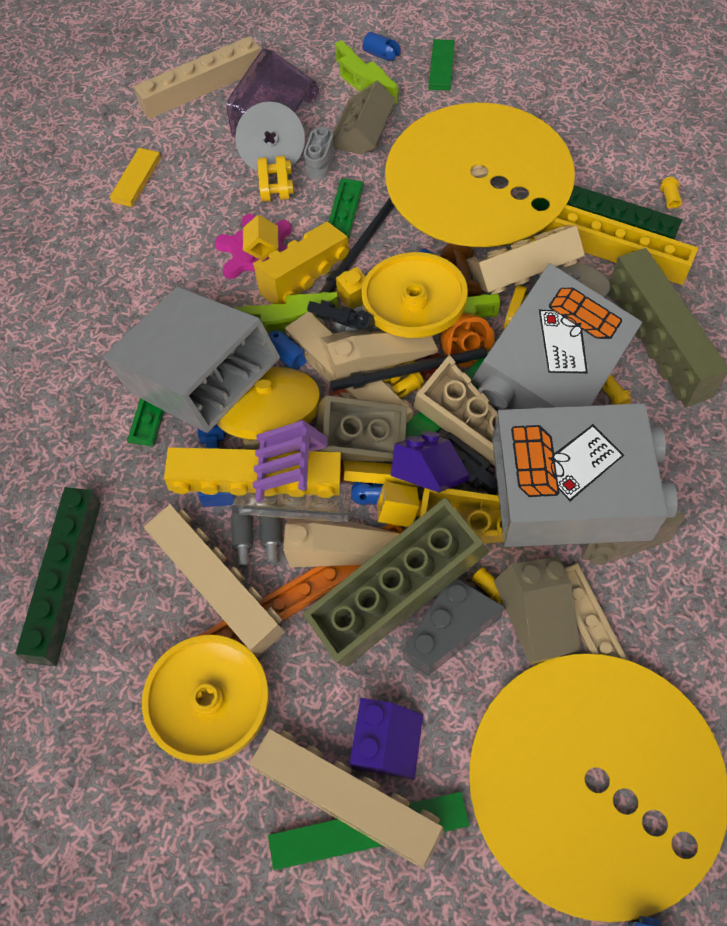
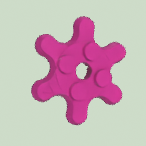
(234, 245)

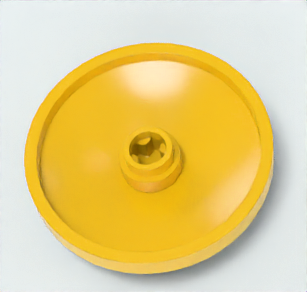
(414, 294)
(273, 402)
(205, 699)

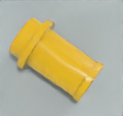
(671, 192)
(408, 385)
(616, 392)
(486, 582)

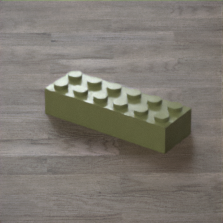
(667, 328)
(395, 583)

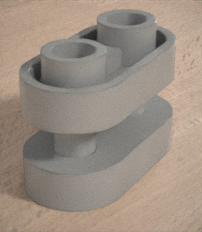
(319, 153)

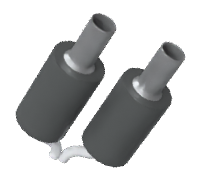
(243, 537)

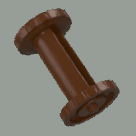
(458, 256)

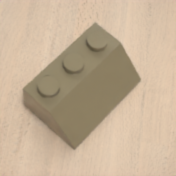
(363, 119)

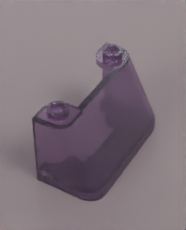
(270, 80)

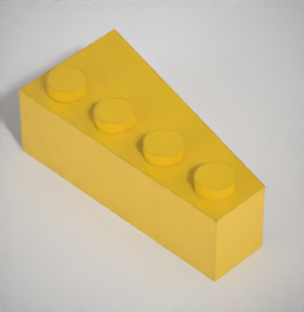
(300, 263)
(477, 509)

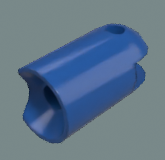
(381, 46)
(289, 352)
(366, 493)

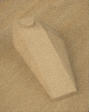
(373, 351)
(332, 543)

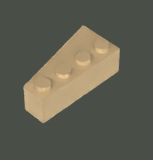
(526, 259)
(459, 408)

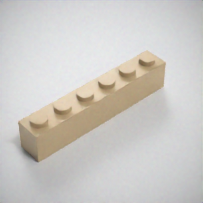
(196, 77)
(307, 333)
(215, 582)
(347, 798)

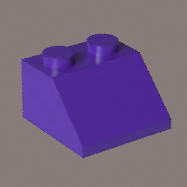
(428, 462)
(386, 739)

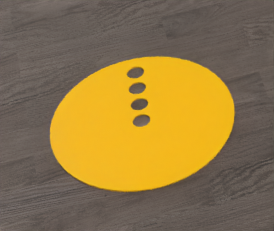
(439, 196)
(573, 842)

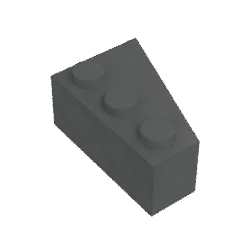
(449, 625)

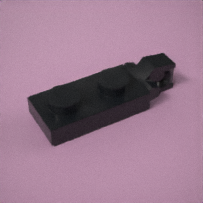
(343, 316)
(479, 469)

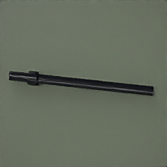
(358, 247)
(358, 380)

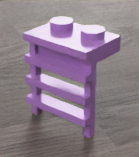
(292, 437)

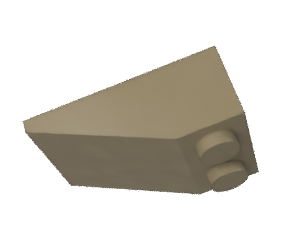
(361, 428)
(608, 552)
(540, 608)

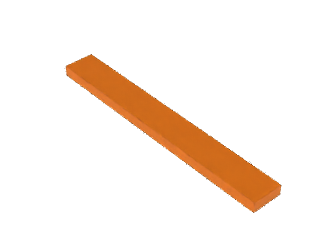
(299, 592)

